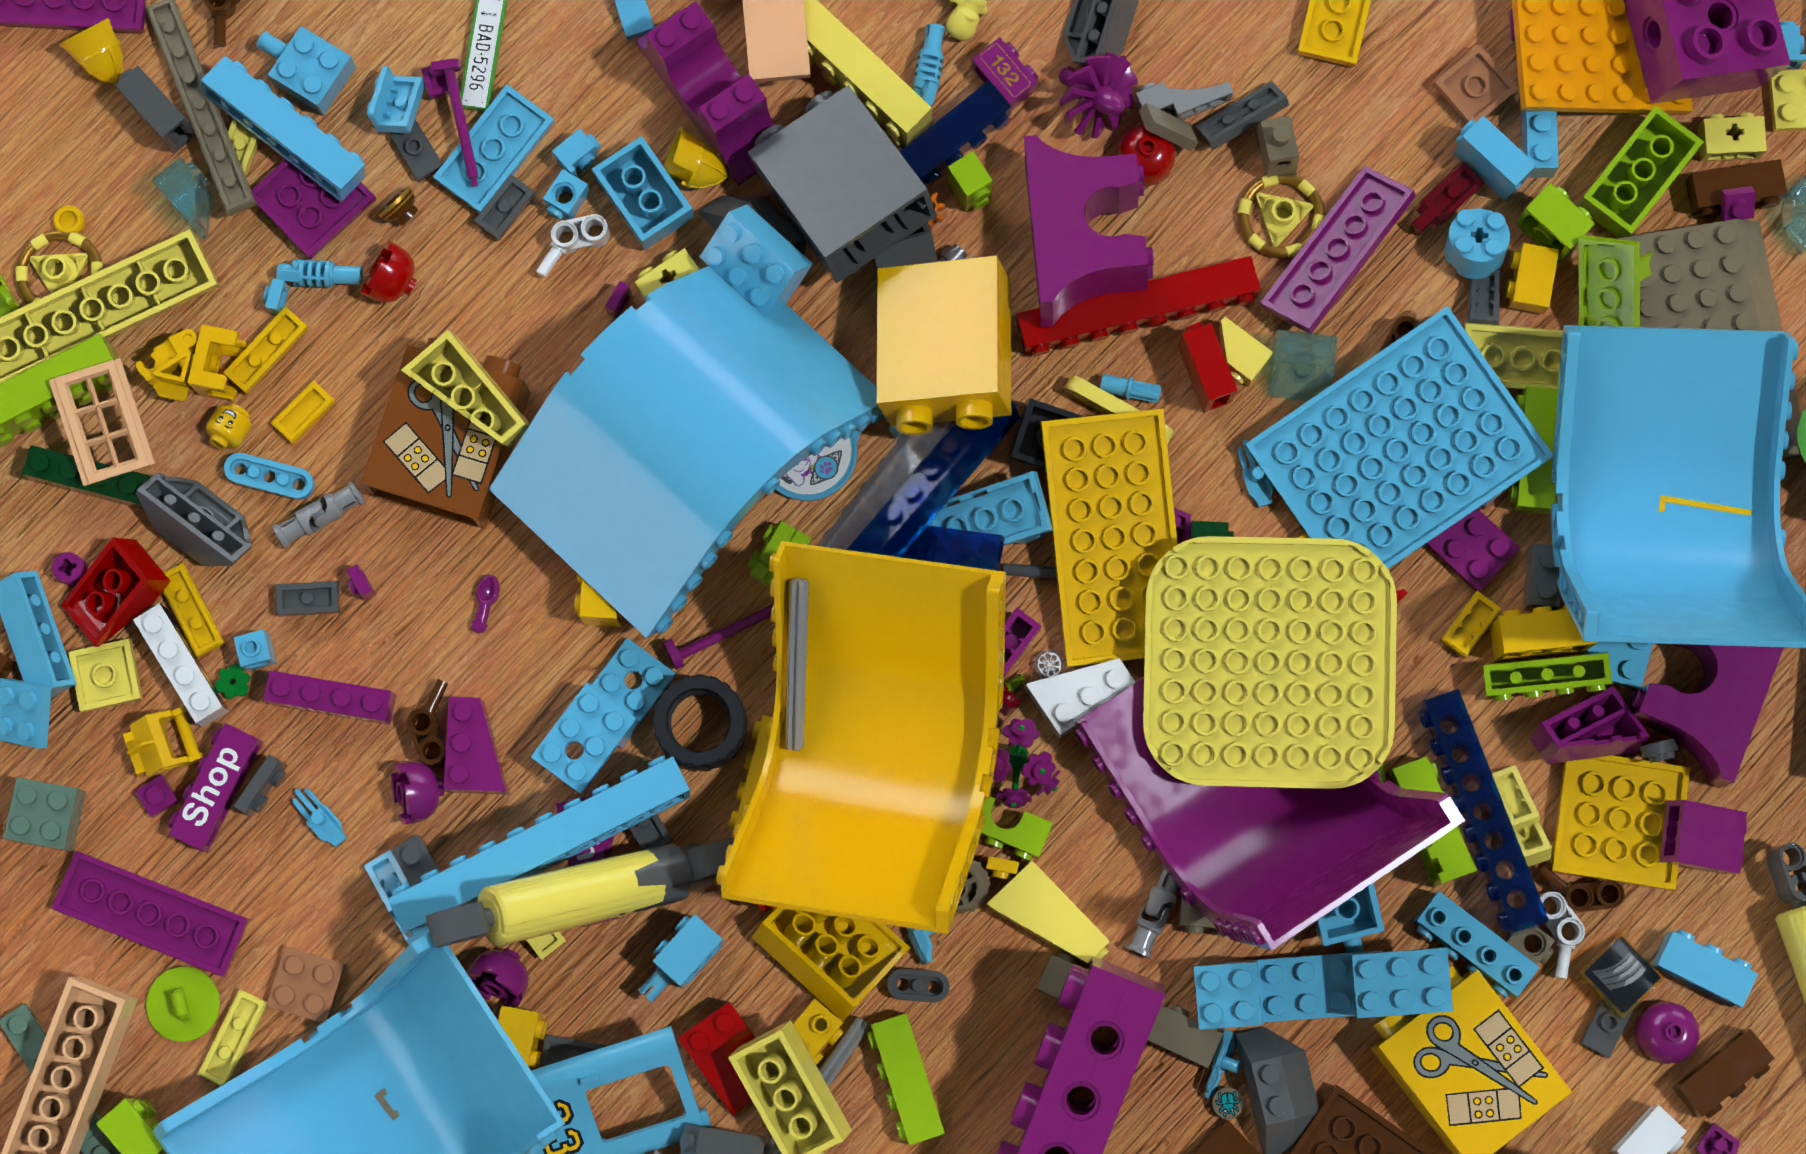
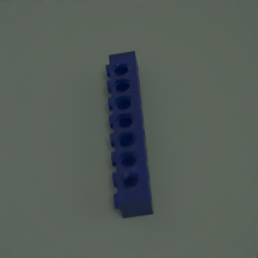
(1452, 708)

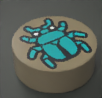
(1227, 1103)

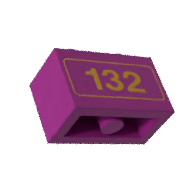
(1006, 72)

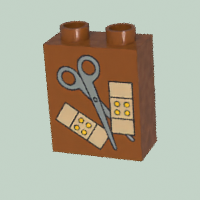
(434, 454)

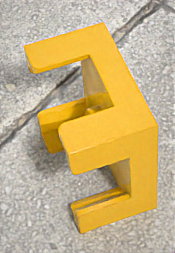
(210, 347)

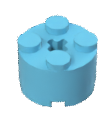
(1477, 242)

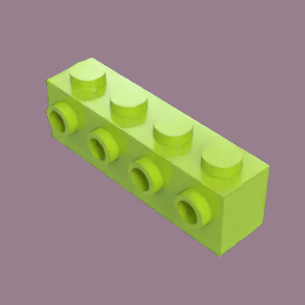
(1550, 673)

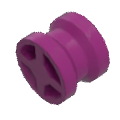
(75, 570)

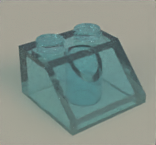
(187, 191)
(1301, 364)

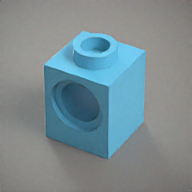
(566, 183)
(255, 650)

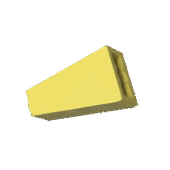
(1045, 911)

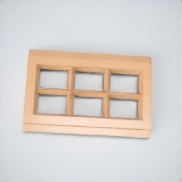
(74, 430)

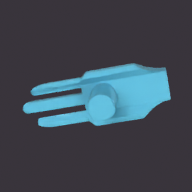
(1256, 482)
(322, 820)
(921, 944)
(1221, 1062)

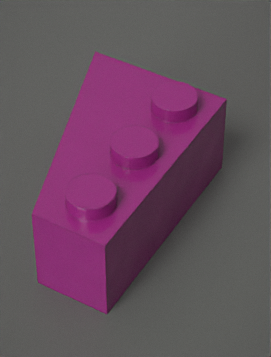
(1590, 730)
(471, 752)

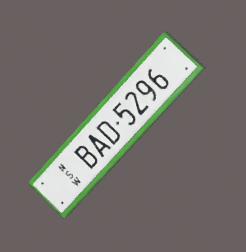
(483, 54)

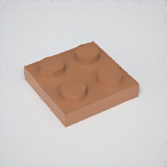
(1475, 85)
(306, 985)

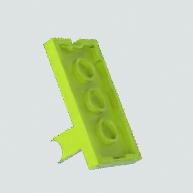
(1610, 281)

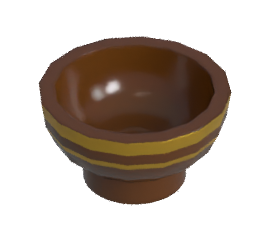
(400, 207)

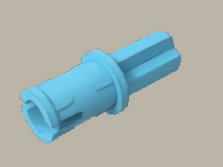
(1130, 388)

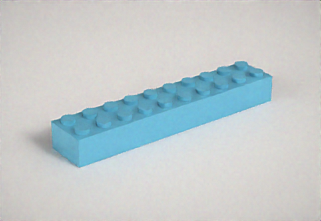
(544, 844)

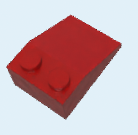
(115, 590)
(711, 1045)

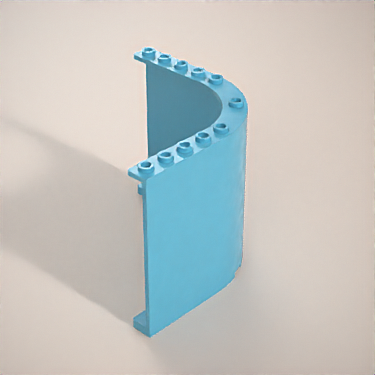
(1683, 421)
(675, 438)
(416, 1035)

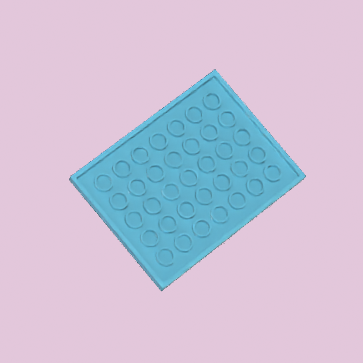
(1401, 444)

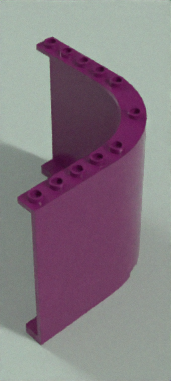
(1259, 856)

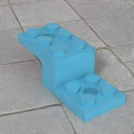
(603, 716)

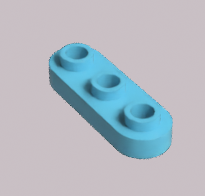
(256, 473)

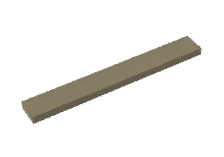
(202, 112)

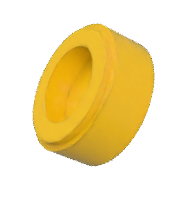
(69, 219)

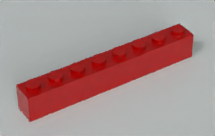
(1165, 298)

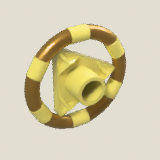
(1279, 214)
(55, 270)

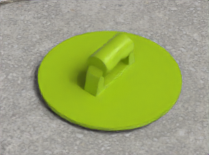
(183, 1004)

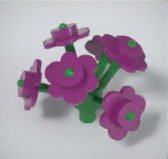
(1034, 767)

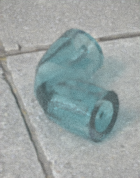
(1794, 215)

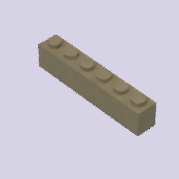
(1170, 1031)

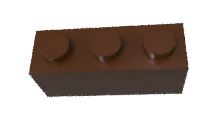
(1706, 187)
(1724, 1074)

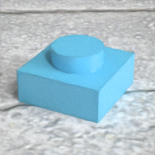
(275, 296)

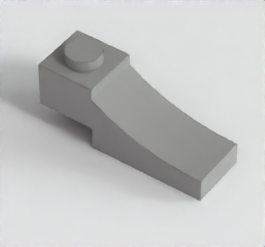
(1183, 102)

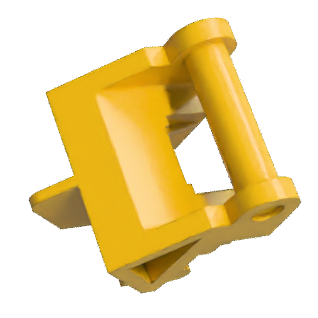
(172, 366)
(151, 747)

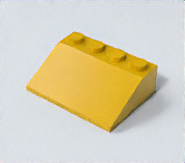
(831, 955)

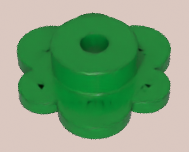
(224, 683)

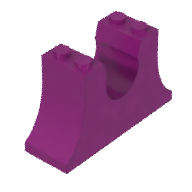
(716, 98)
(1068, 254)
(1723, 712)

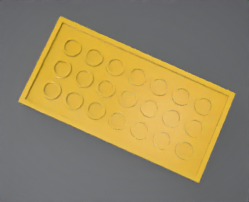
(1108, 526)

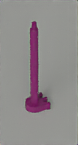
(449, 68)
(677, 656)

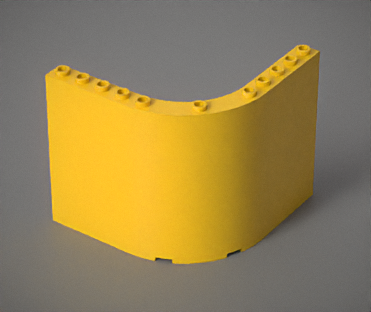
(896, 741)

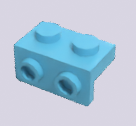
(395, 102)

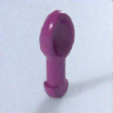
(487, 595)

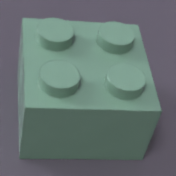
(44, 814)

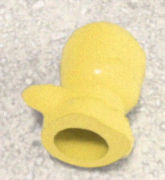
(965, 18)

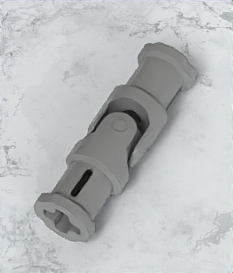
(335, 506)
(1158, 906)

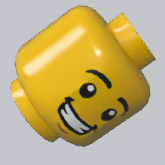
(228, 426)

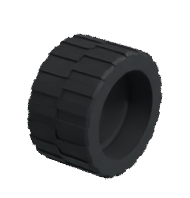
(688, 687)

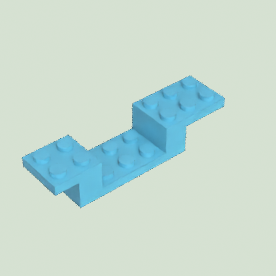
(1323, 987)

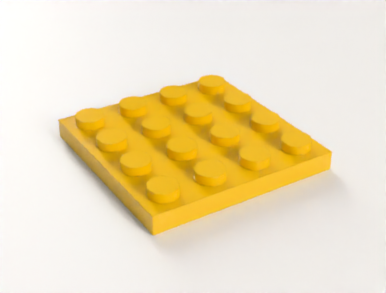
(1615, 820)

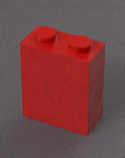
(1207, 366)

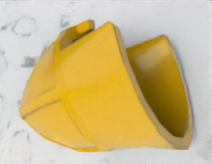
(97, 51)
(694, 162)

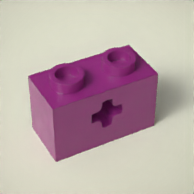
(1019, 634)

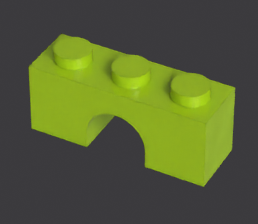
(1025, 838)

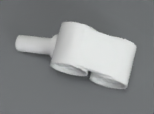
(578, 227)
(1563, 915)

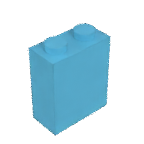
(1493, 157)

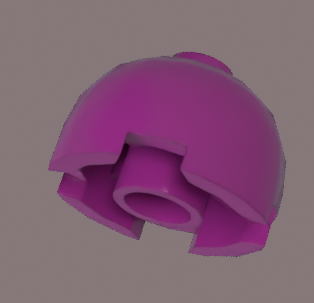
(416, 791)
(500, 975)
(1667, 1032)

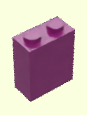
(1703, 837)

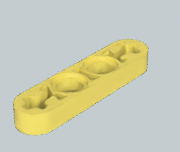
(1101, 399)

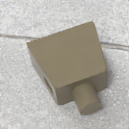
(1277, 144)

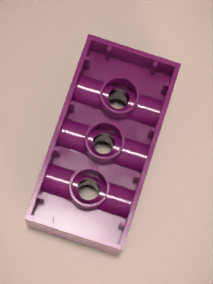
(1706, 46)
(1075, 1058)

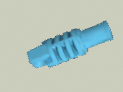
(929, 64)
(318, 273)

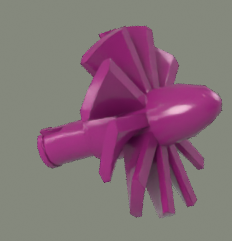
(1102, 88)

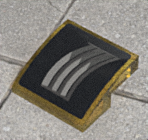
(1621, 976)

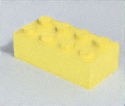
(790, 1092)

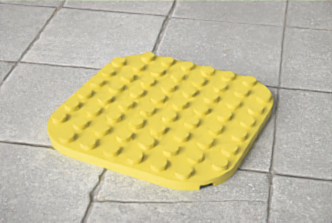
(1270, 662)

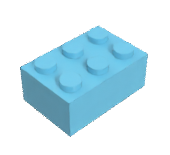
(643, 193)
(756, 260)

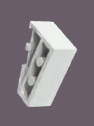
(1076, 693)

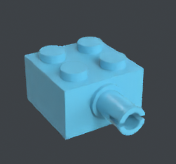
(308, 68)
(1351, 921)
(682, 956)

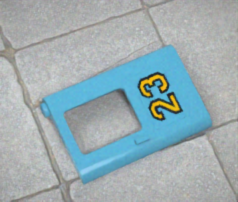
(571, 1079)

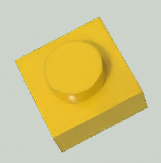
(1001, 867)

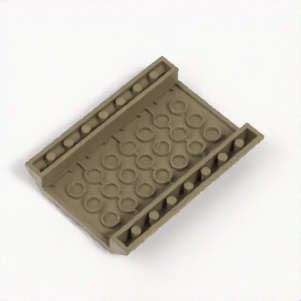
(1712, 280)

